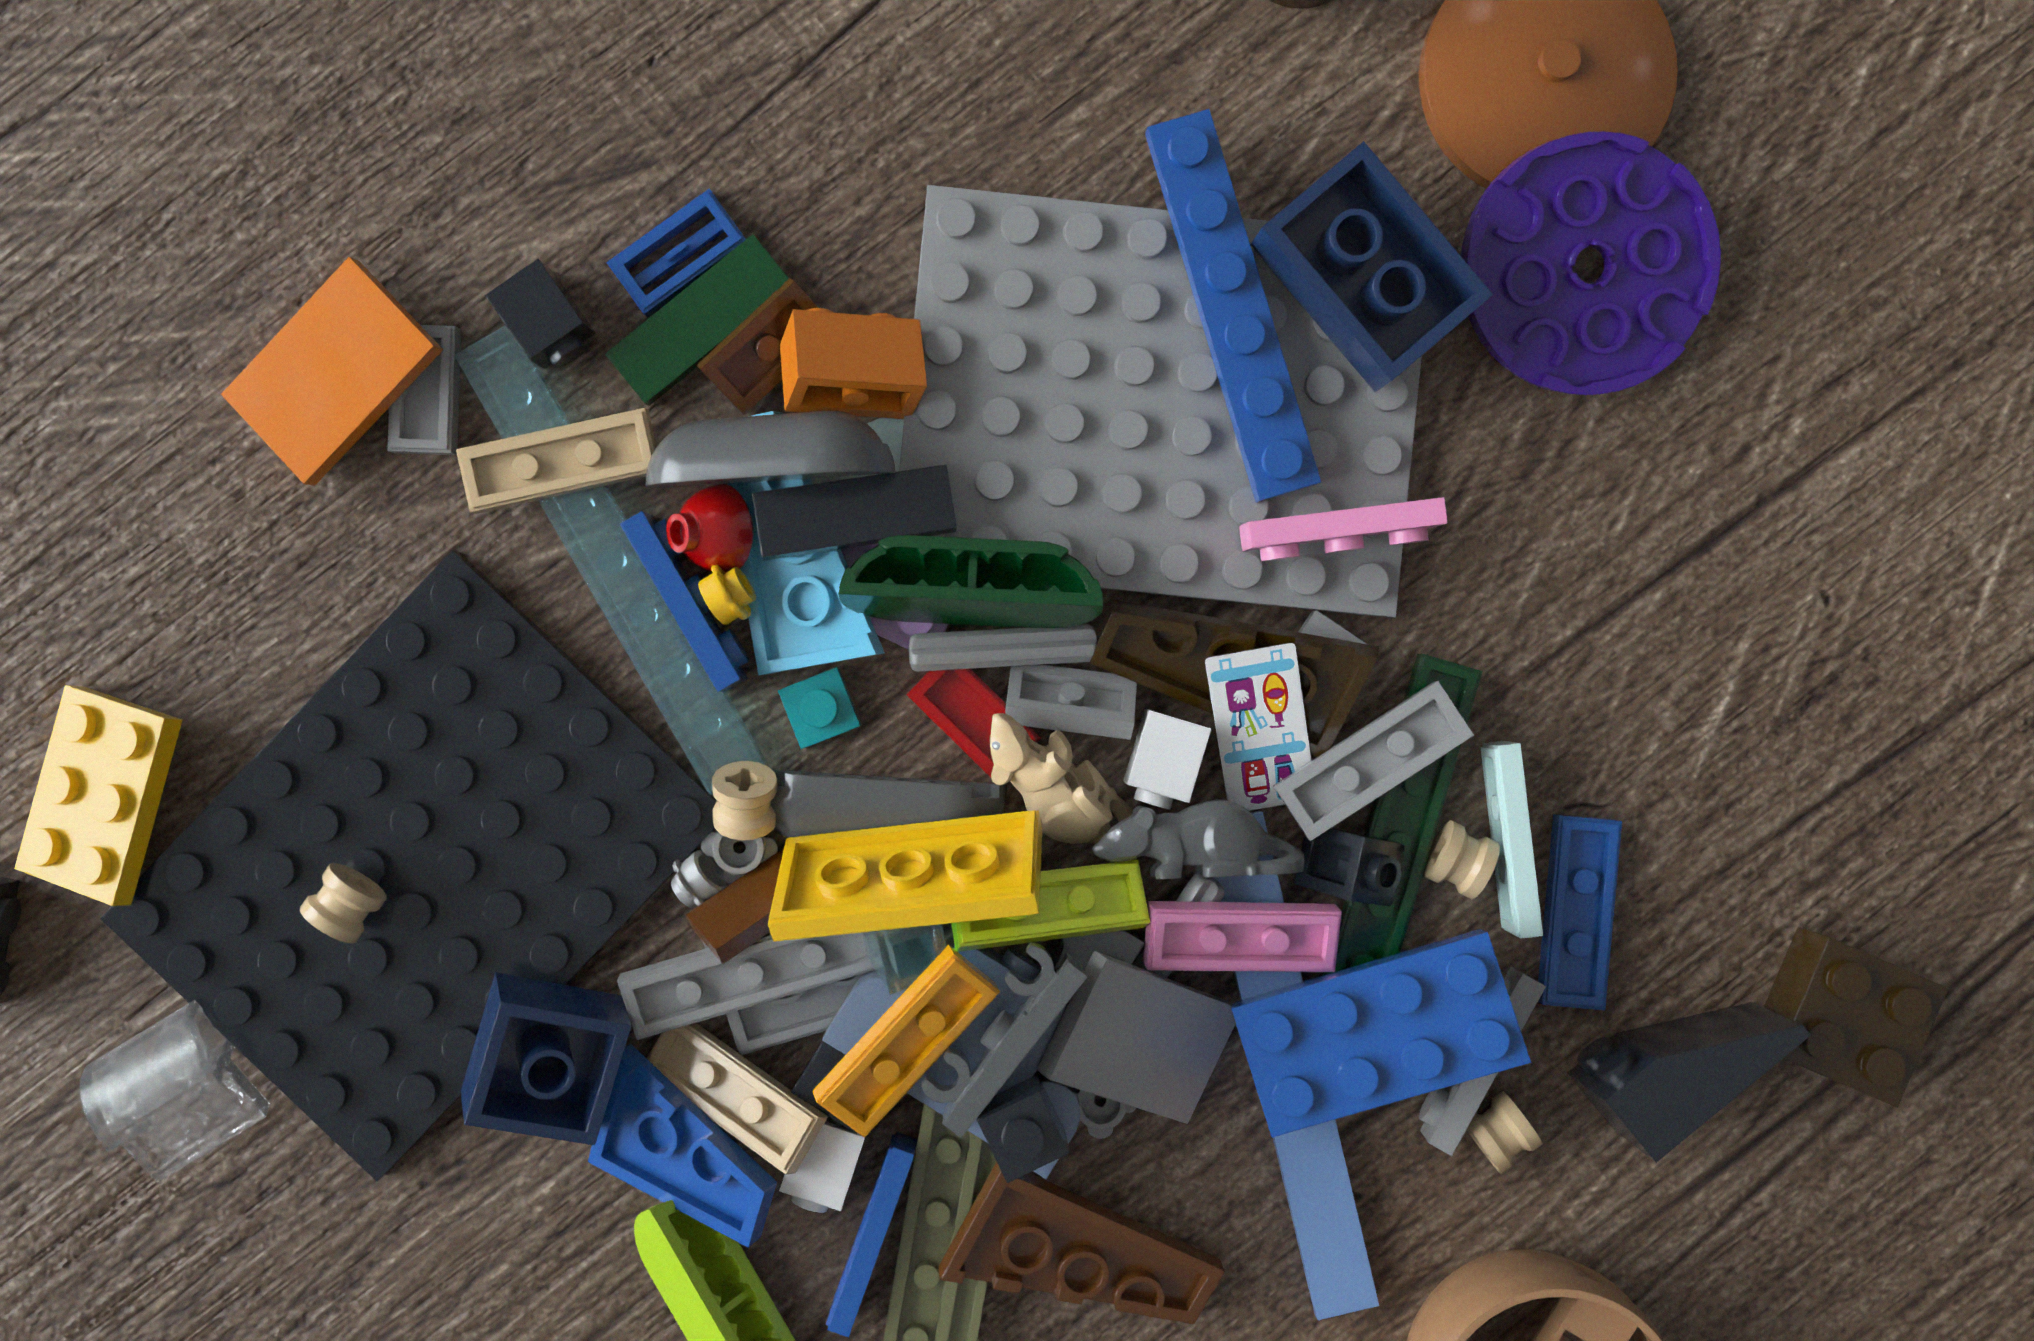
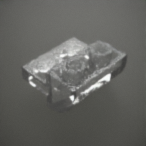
(170, 1093)

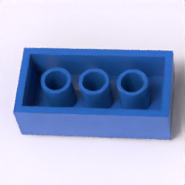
(1380, 1032)

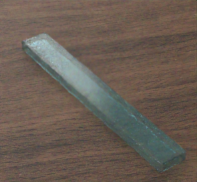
(592, 534)

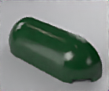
(971, 583)

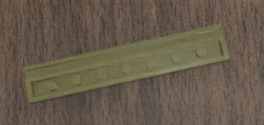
(941, 1193)

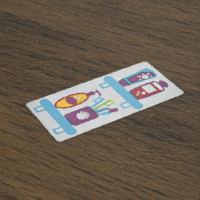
(1258, 721)

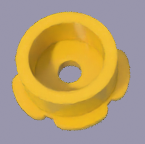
(727, 594)

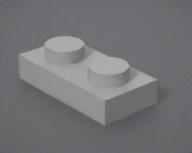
(1072, 700)

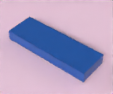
(1579, 911)
(871, 1234)

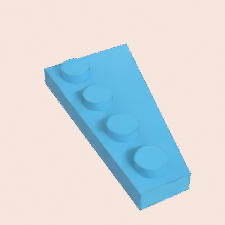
(798, 605)

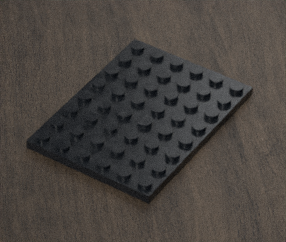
(488, 804)

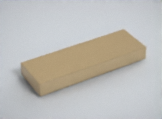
(557, 460)
(738, 1095)

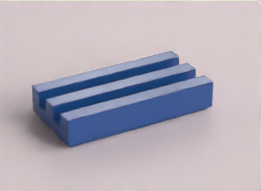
(662, 234)

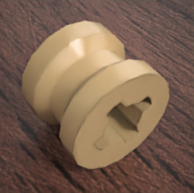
(744, 800)
(1462, 859)
(343, 903)
(1503, 1132)

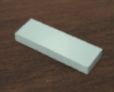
(1512, 830)

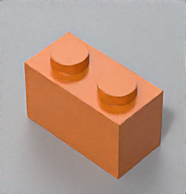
(852, 363)

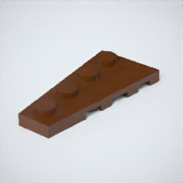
(1078, 1250)

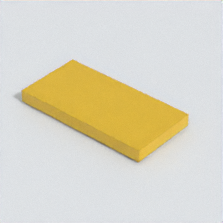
(908, 876)

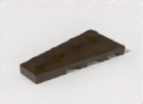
(1170, 649)

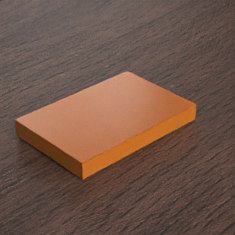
(331, 371)

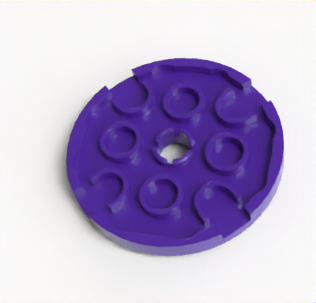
(1655, 249)

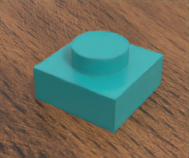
(819, 707)

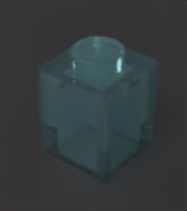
(903, 953)

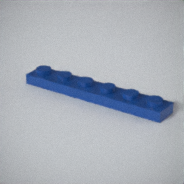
(1232, 305)

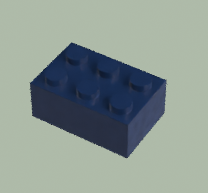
(1370, 267)

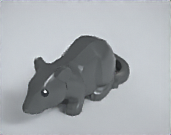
(1211, 836)

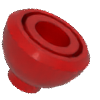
(713, 528)

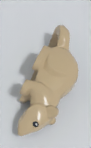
(1069, 797)

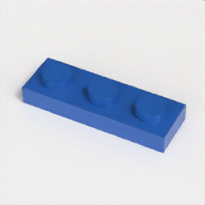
(717, 651)

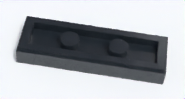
(853, 512)

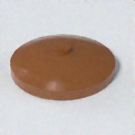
(1541, 70)

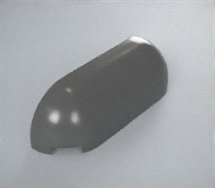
(768, 450)
(847, 802)

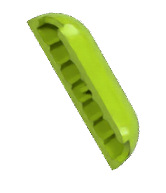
(705, 1279)

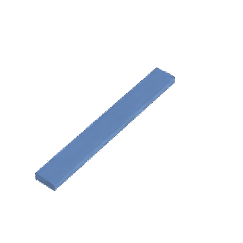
(1312, 1160)

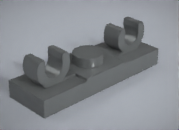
(1006, 1039)

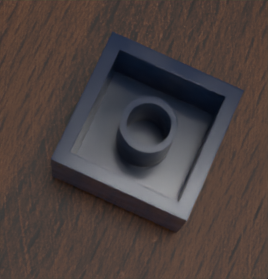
(544, 1059)

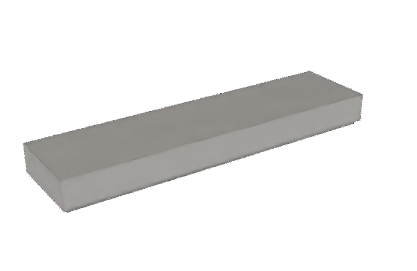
(702, 987)

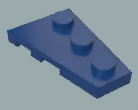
(677, 1153)

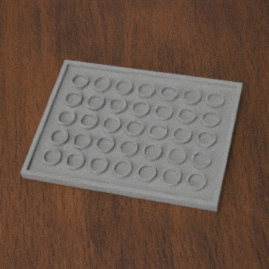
(1095, 421)

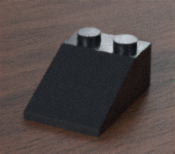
(1678, 1073)

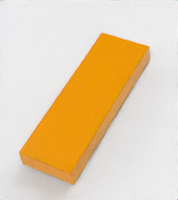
(906, 1041)

